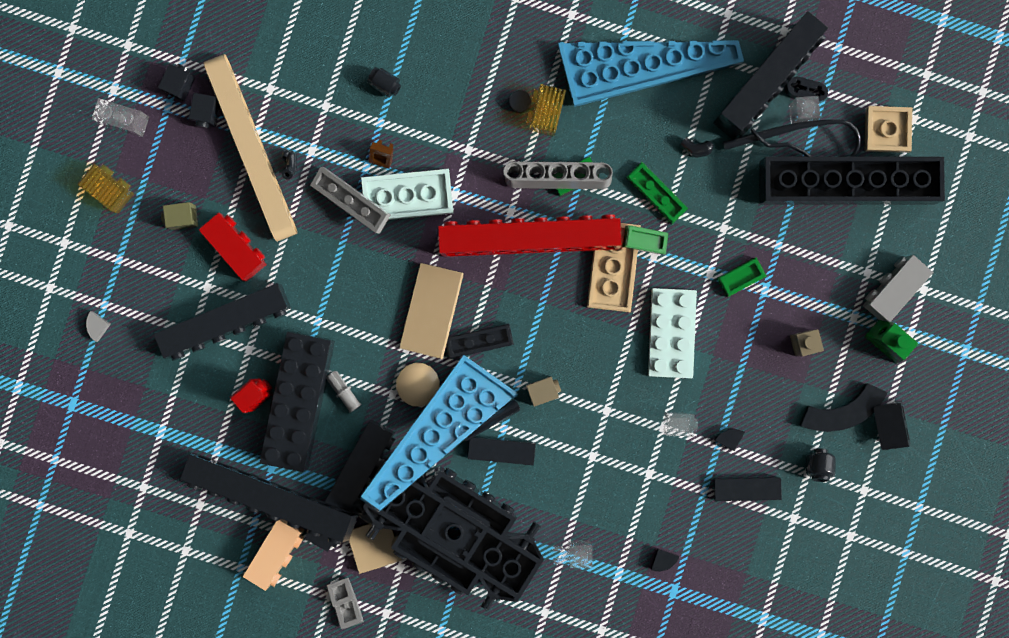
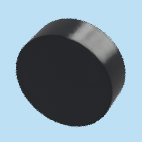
(520, 101)

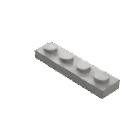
(350, 200)

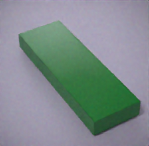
(656, 192)

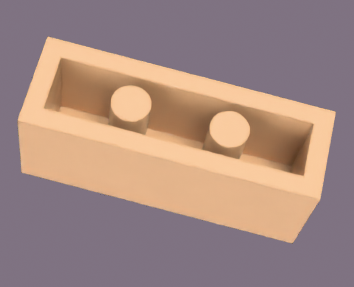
(274, 554)

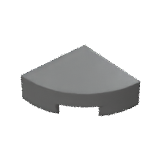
(96, 326)

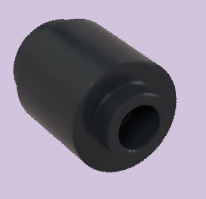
(384, 82)

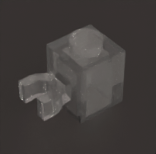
(578, 554)

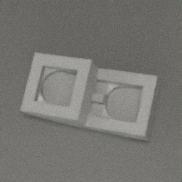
(345, 603)

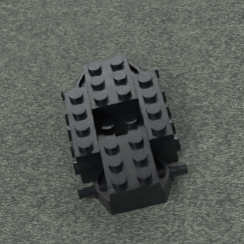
(482, 550)

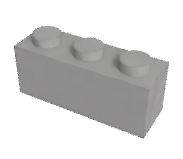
(897, 288)

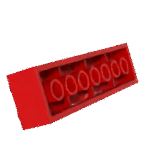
(530, 237)

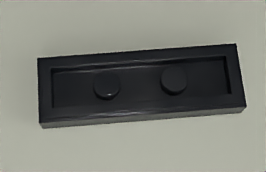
(479, 341)
(501, 451)
(747, 489)

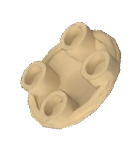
(417, 384)

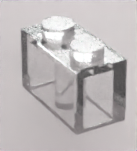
(120, 117)

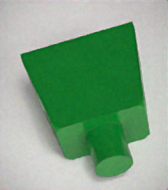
(893, 342)

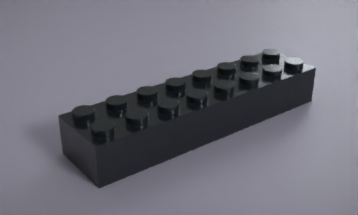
(851, 180)

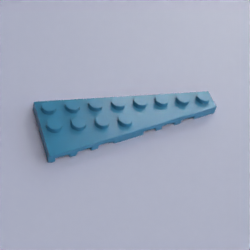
(616, 69)
(454, 412)

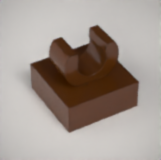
(381, 154)

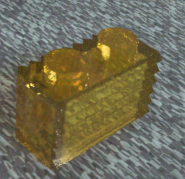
(547, 109)
(106, 188)

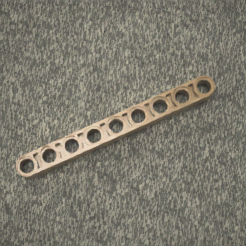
(250, 147)

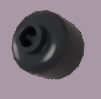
(820, 465)

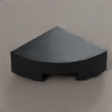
(730, 438)
(663, 560)

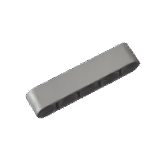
(568, 169)

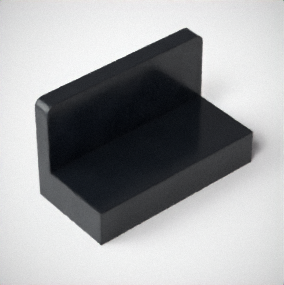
(892, 425)

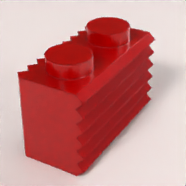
(252, 395)

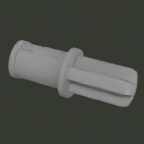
(343, 391)

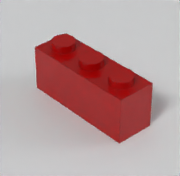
(233, 246)

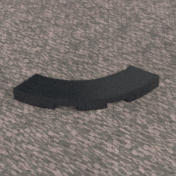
(846, 416)

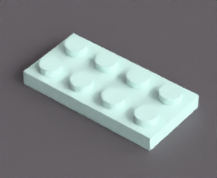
(411, 193)
(672, 333)

